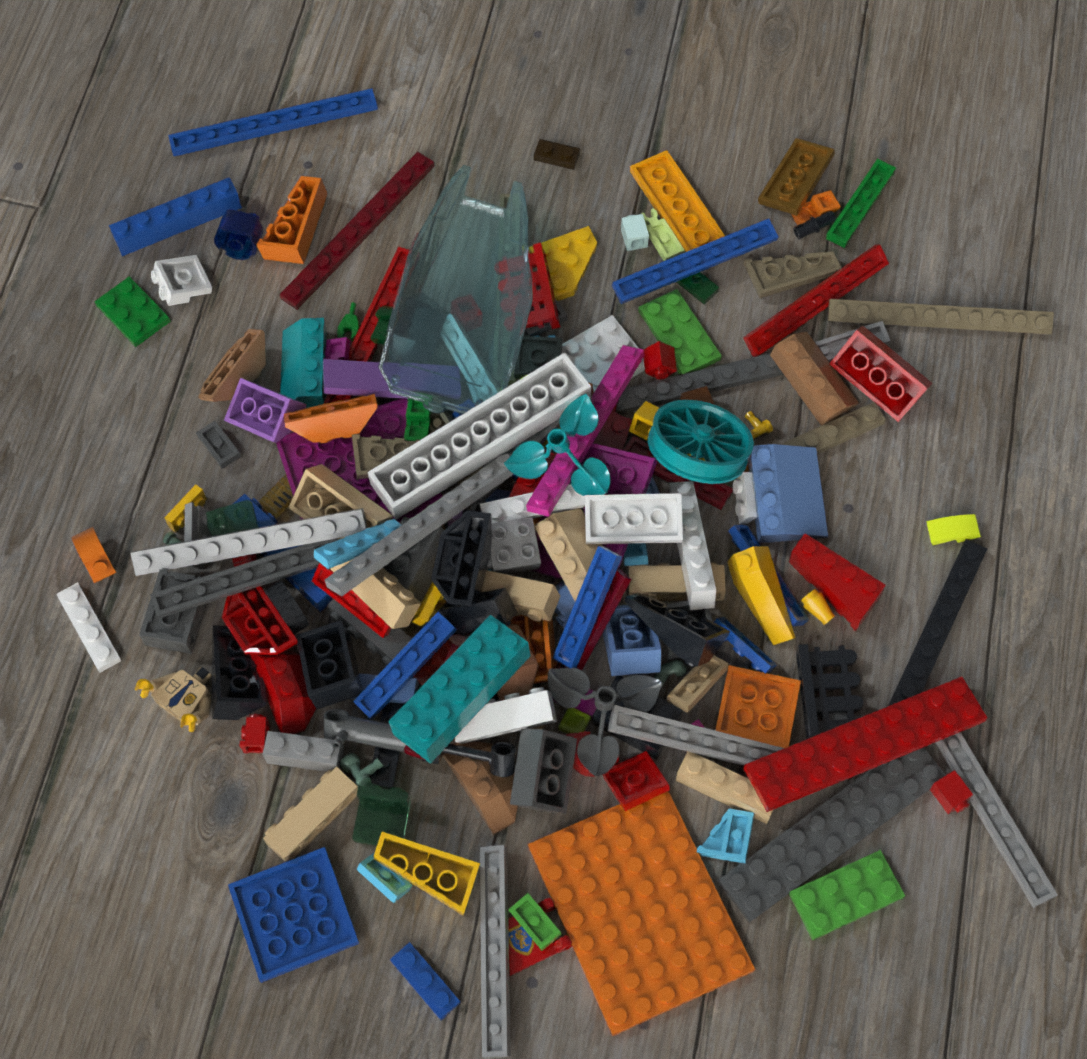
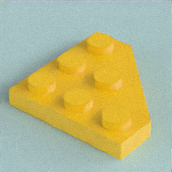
(568, 260)

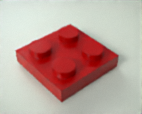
(636, 781)

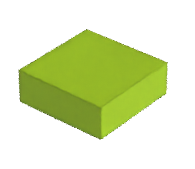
(574, 721)

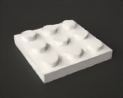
(597, 348)

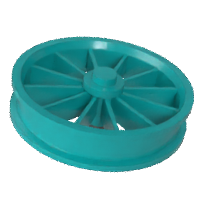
(723, 447)

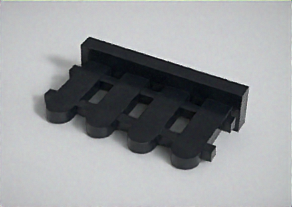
(821, 682)

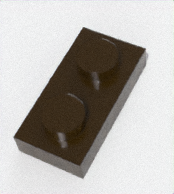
(556, 154)

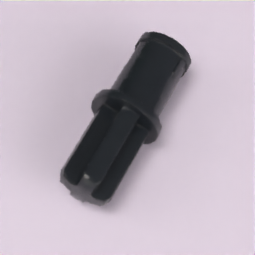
(814, 225)

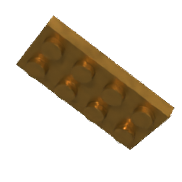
(796, 176)

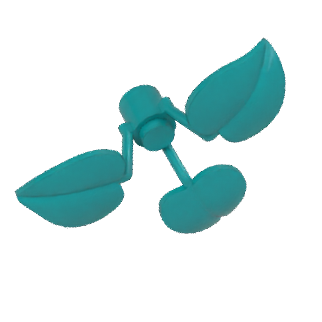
(580, 418)

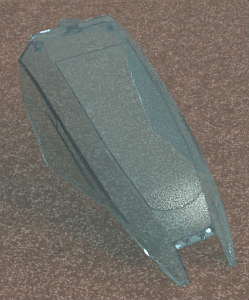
(460, 302)

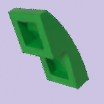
(417, 421)

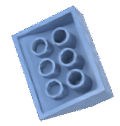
(787, 493)

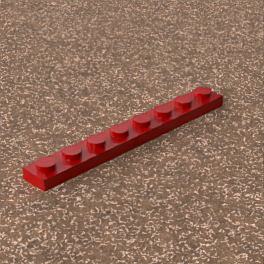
(815, 300)

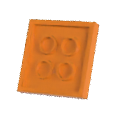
(758, 706)

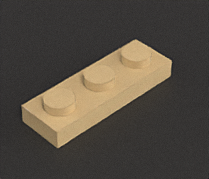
(697, 684)

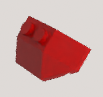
(257, 623)
(286, 690)

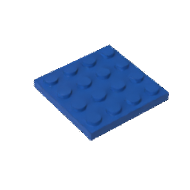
(293, 914)

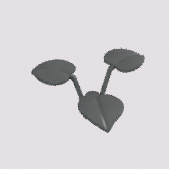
(568, 688)

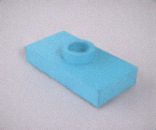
(635, 554)

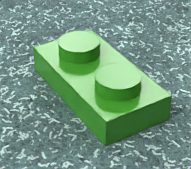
(535, 921)

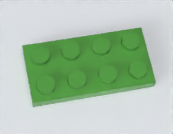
(677, 326)
(846, 895)

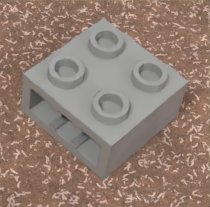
(514, 547)

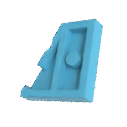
(730, 837)

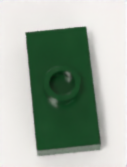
(699, 287)

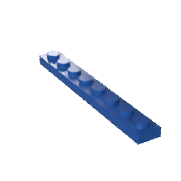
(694, 261)

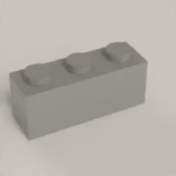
(302, 751)

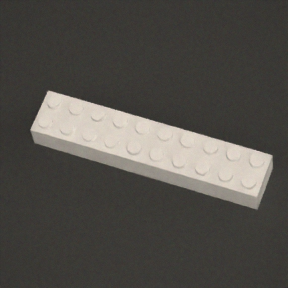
(478, 436)

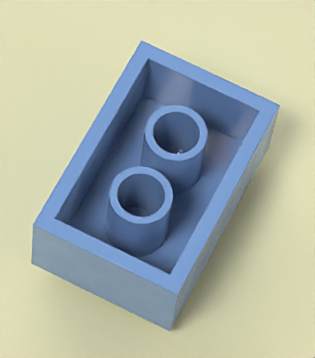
(631, 644)

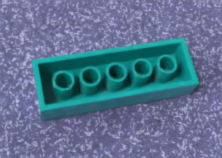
(460, 688)

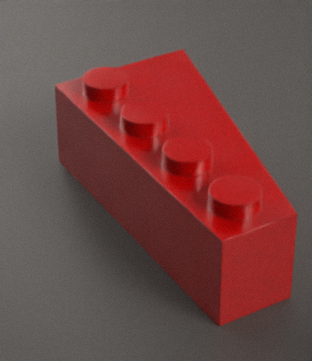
(840, 581)

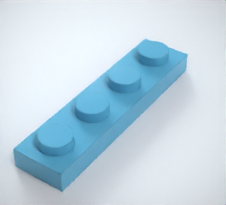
(353, 545)

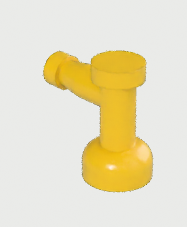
(759, 427)

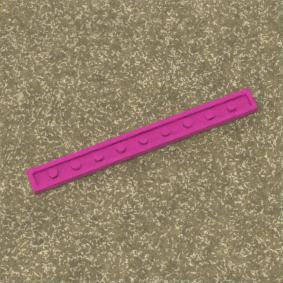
(604, 399)

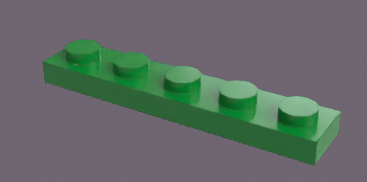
(860, 203)

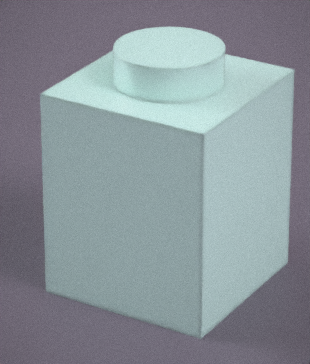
(634, 232)

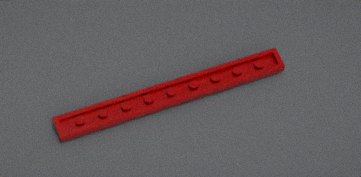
(362, 346)

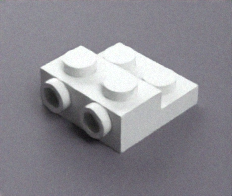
(180, 279)

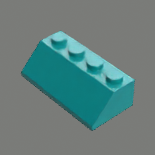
(303, 361)

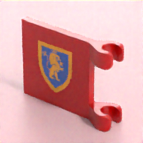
(524, 951)

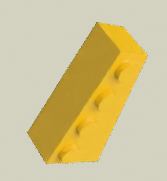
(431, 870)

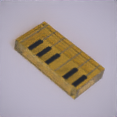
(278, 497)

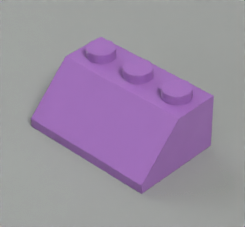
(261, 410)

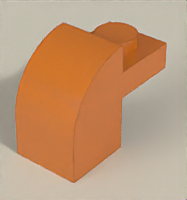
(93, 554)

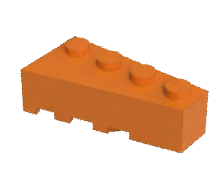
(296, 223)

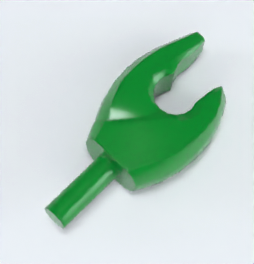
(349, 323)

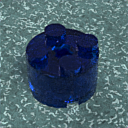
(238, 234)

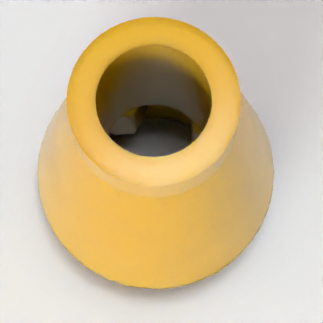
(817, 606)

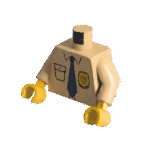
(181, 695)

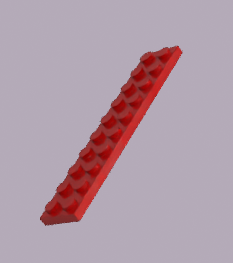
(864, 743)

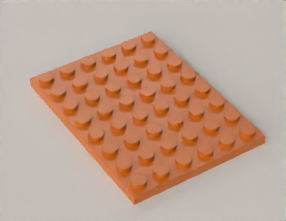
(640, 911)

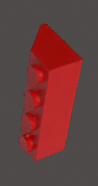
(880, 373)

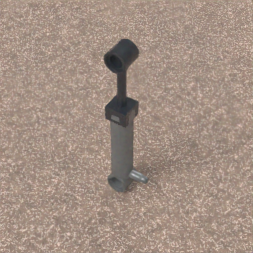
(342, 727)

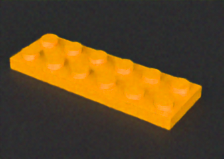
(676, 200)

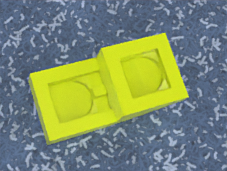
(953, 528)

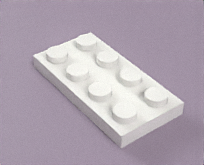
(633, 518)

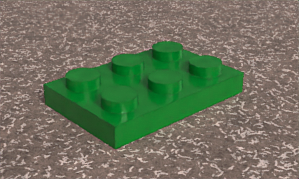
(132, 311)

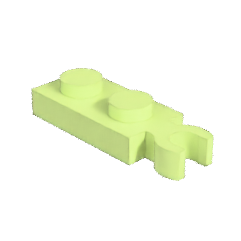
(662, 237)

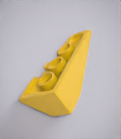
(759, 587)

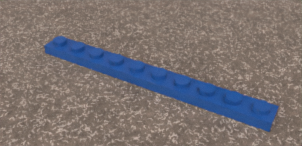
(272, 122)

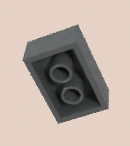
(543, 771)

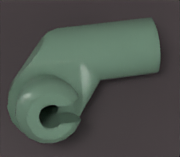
(674, 667)

